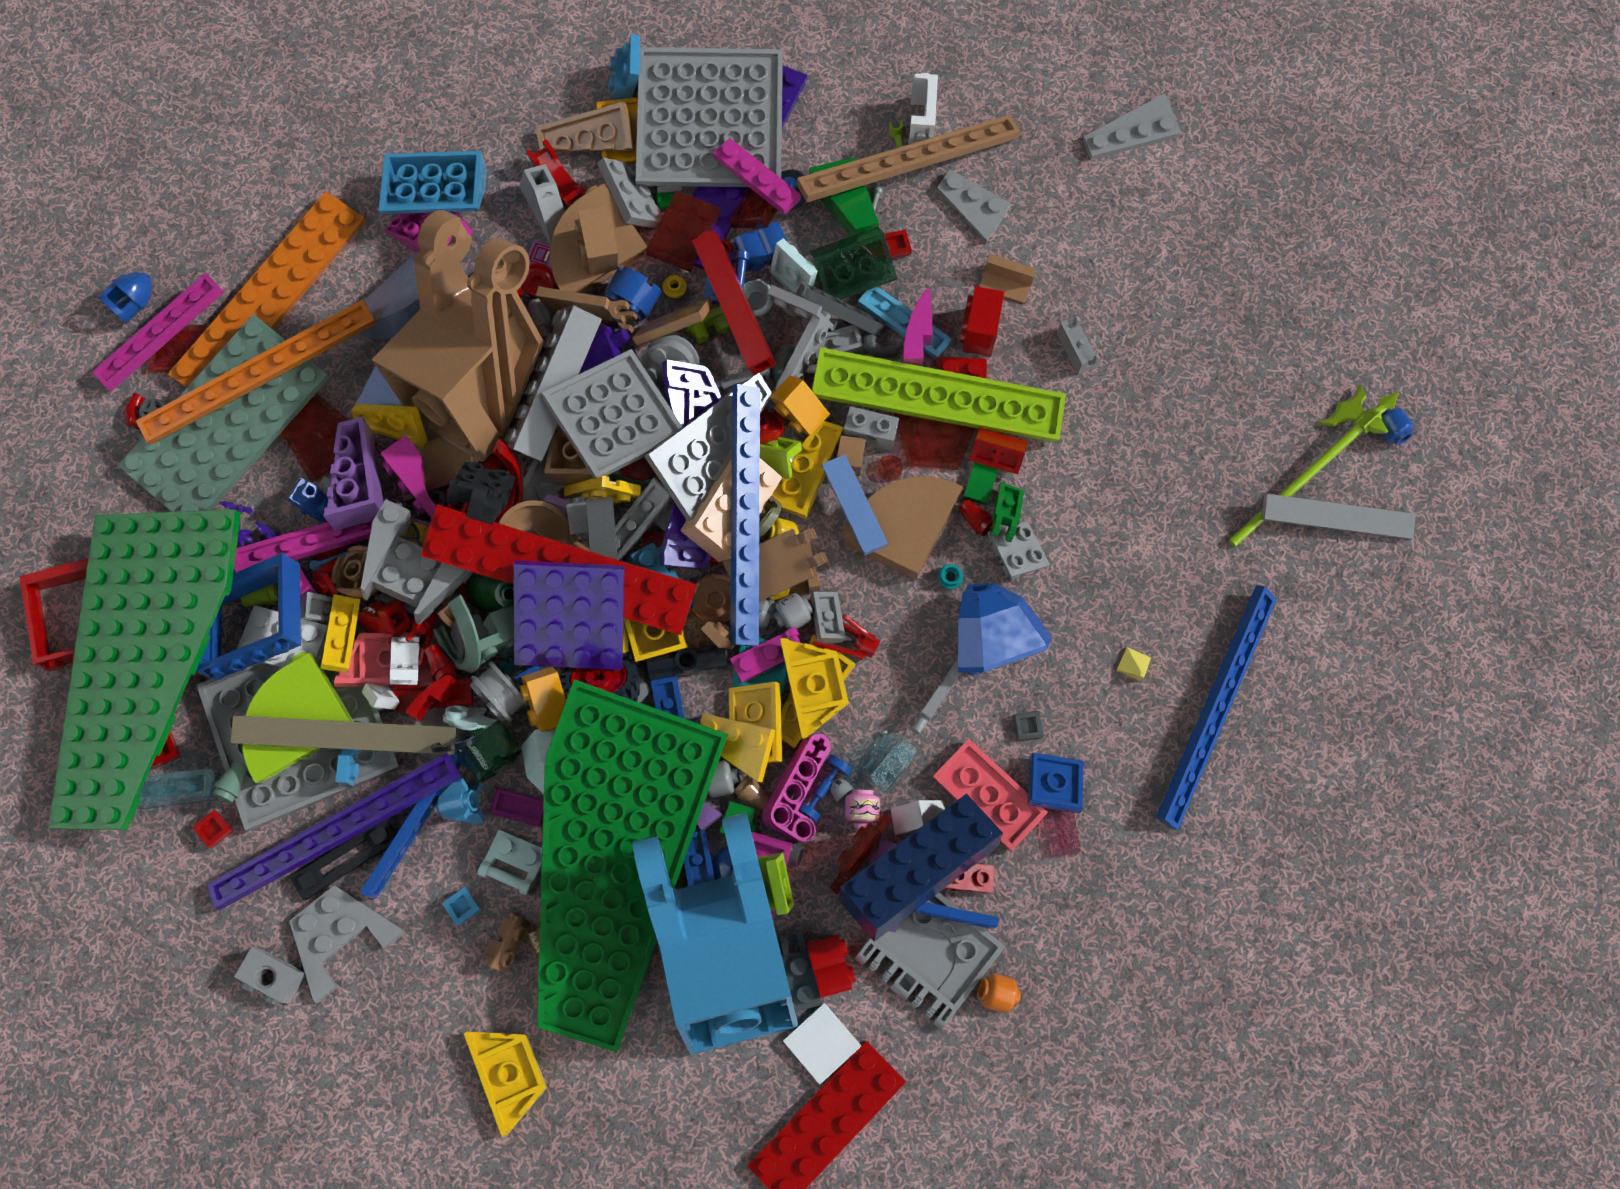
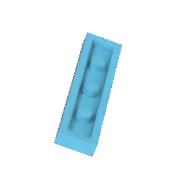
(897, 317)

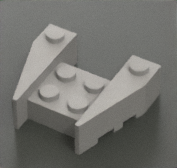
(400, 571)

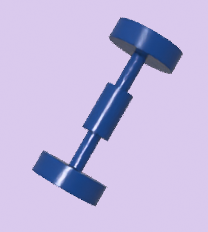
(838, 766)

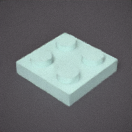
(791, 267)

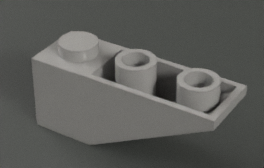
(542, 198)

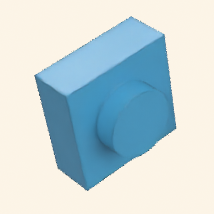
(461, 906)

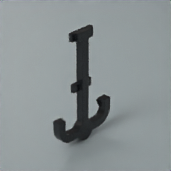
(459, 742)

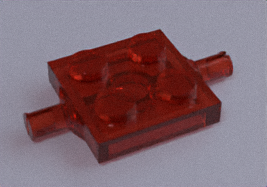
(852, 859)

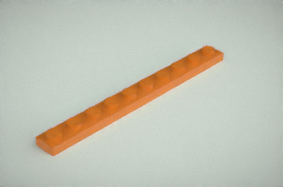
(256, 372)

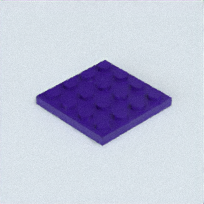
(568, 615)

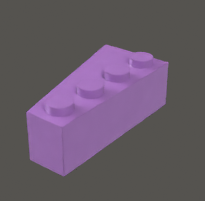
(355, 480)

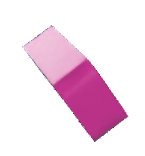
(800, 785)

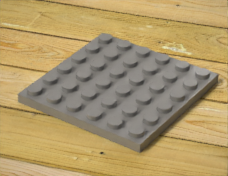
(698, 101)
(307, 780)

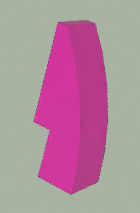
(918, 331)

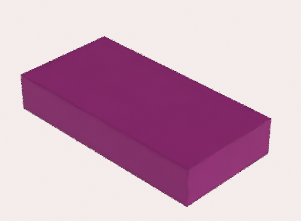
(517, 807)

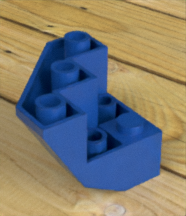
(996, 629)

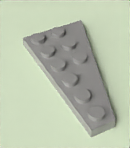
(699, 452)

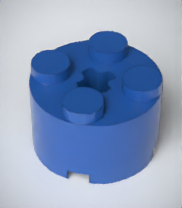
(634, 289)

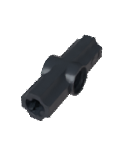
(668, 664)

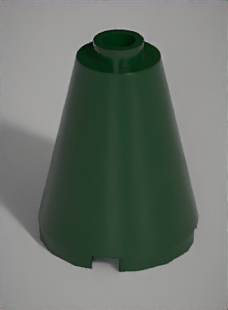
(488, 593)

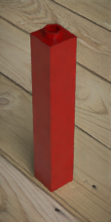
(733, 302)

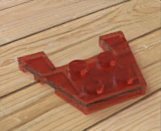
(933, 442)

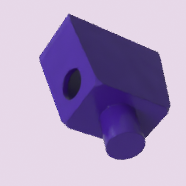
(605, 346)

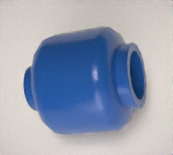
(1398, 426)

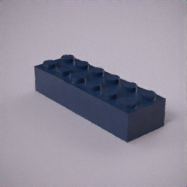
(919, 867)

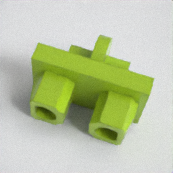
(714, 317)

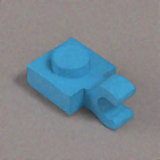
(347, 767)

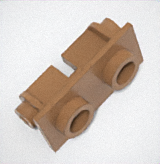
(502, 954)

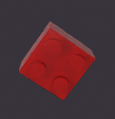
(981, 321)

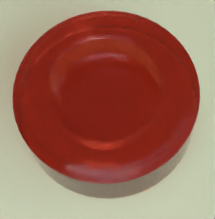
(890, 468)

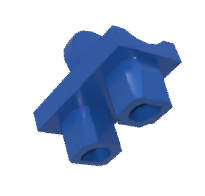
(309, 500)

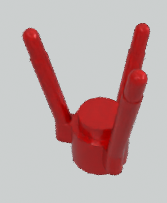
(425, 627)
(865, 642)

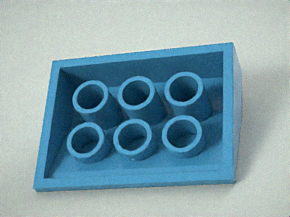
(432, 182)

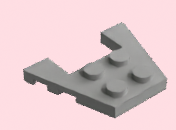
(328, 927)

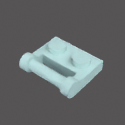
(515, 853)

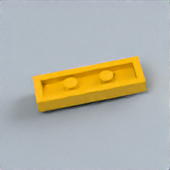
(340, 634)

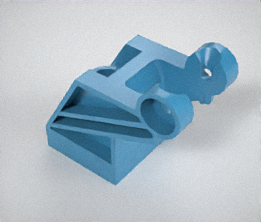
(718, 947)

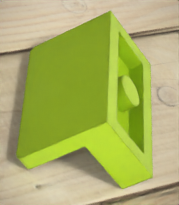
(778, 455)
(776, 882)

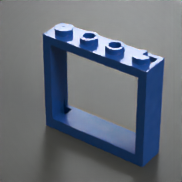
(246, 581)

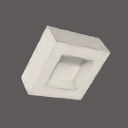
(380, 696)

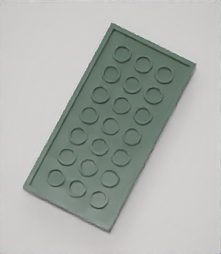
(214, 452)

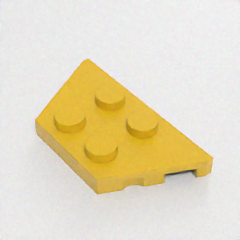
(603, 488)
(814, 684)
(507, 1074)

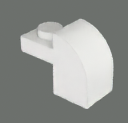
(404, 661)

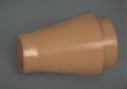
(751, 793)

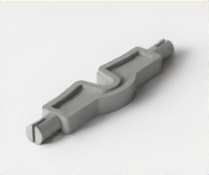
(936, 699)

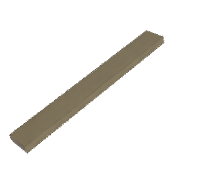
(340, 734)

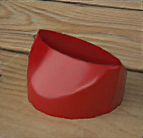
(538, 275)

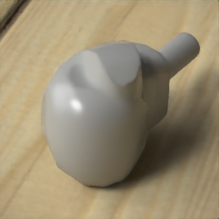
(766, 611)

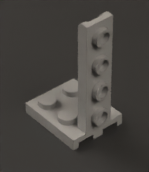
(813, 336)

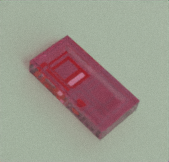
(1063, 832)

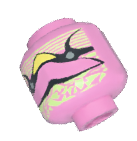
(862, 807)

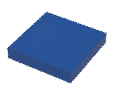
(1055, 783)

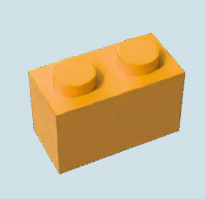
(799, 406)
(544, 697)

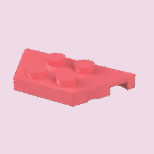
(372, 662)

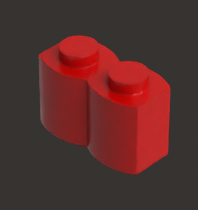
(830, 965)

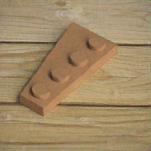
(591, 131)

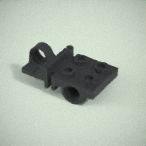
(482, 489)

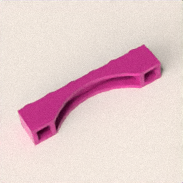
(408, 465)

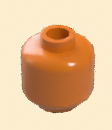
(998, 992)

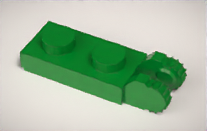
(1007, 510)

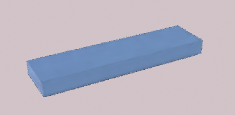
(854, 505)

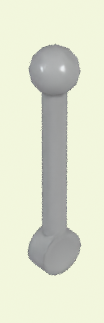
(877, 191)

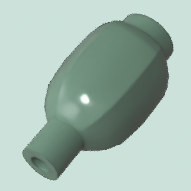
(781, 359)

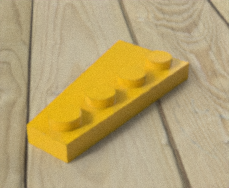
(807, 473)

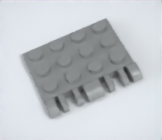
(938, 955)

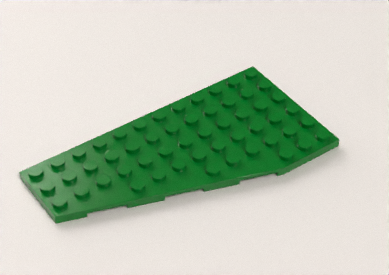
(138, 640)
(610, 780)

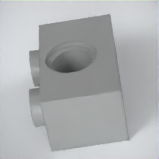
(874, 427)
(286, 976)

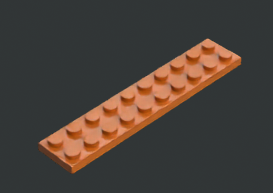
(278, 281)

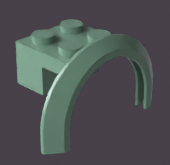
(478, 652)

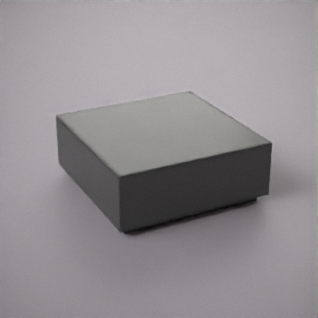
(1028, 726)

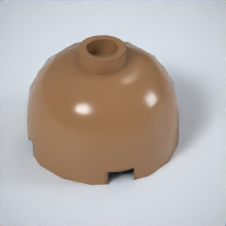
(349, 571)

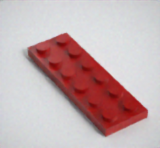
(828, 1121)

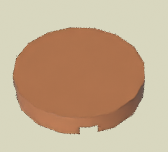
(713, 606)

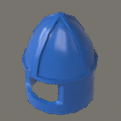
(127, 294)

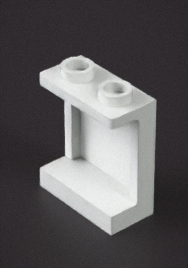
(923, 93)

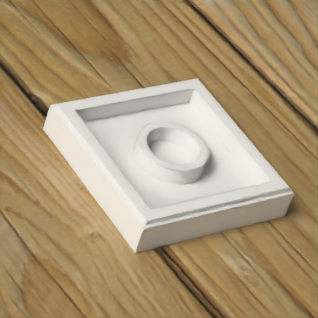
(822, 1043)

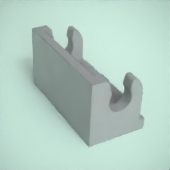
(1077, 346)

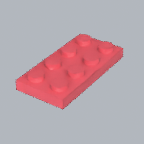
(992, 790)

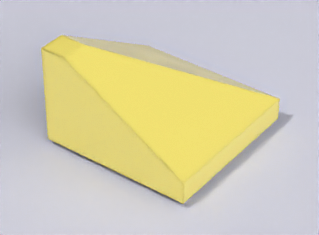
(1133, 664)

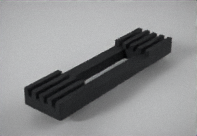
(311, 880)

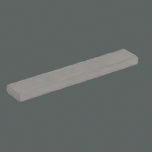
(1338, 516)

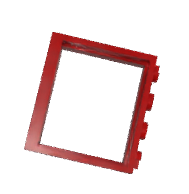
(31, 586)

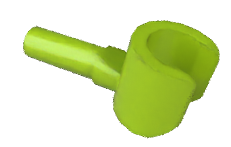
(896, 133)

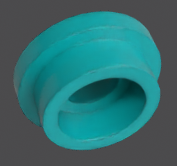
(950, 569)

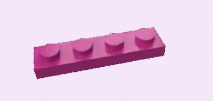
(757, 176)

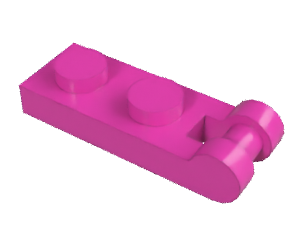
(762, 657)

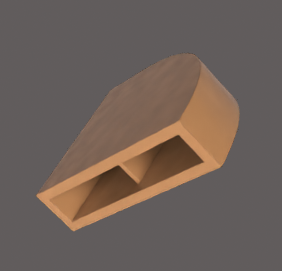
(565, 250)
(911, 519)

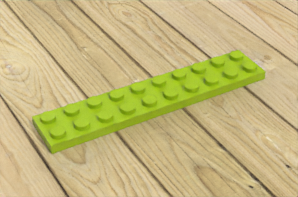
(939, 395)

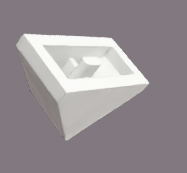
(914, 815)

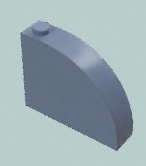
(394, 302)

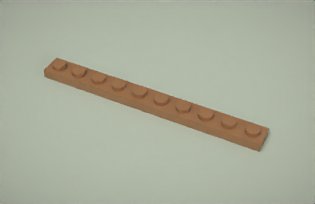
(907, 158)

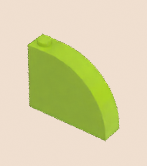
(293, 692)

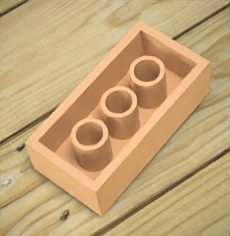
(713, 517)

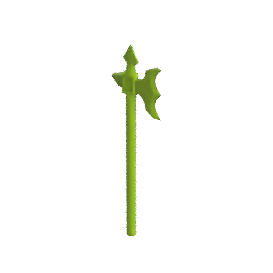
(1345, 411)

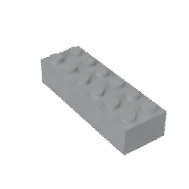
(560, 362)

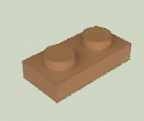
(719, 634)

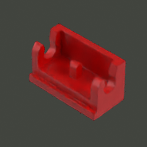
(998, 450)

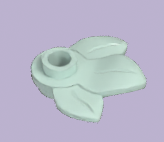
(467, 718)

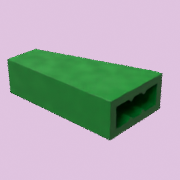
(851, 207)

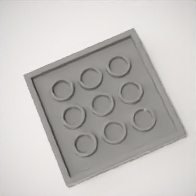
(612, 414)

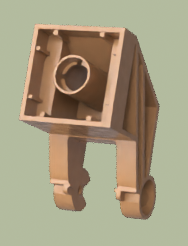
(470, 341)

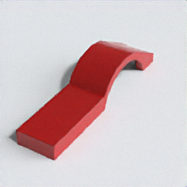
(567, 187)

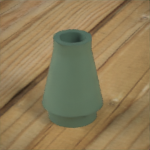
(230, 783)

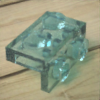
(886, 760)

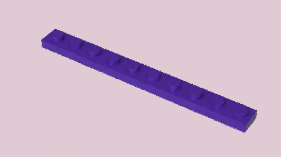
(333, 831)

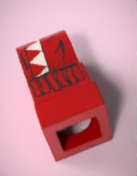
(382, 617)

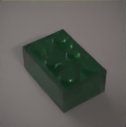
(854, 264)

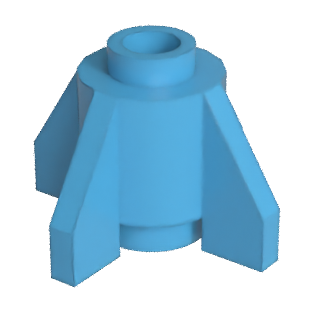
(461, 802)

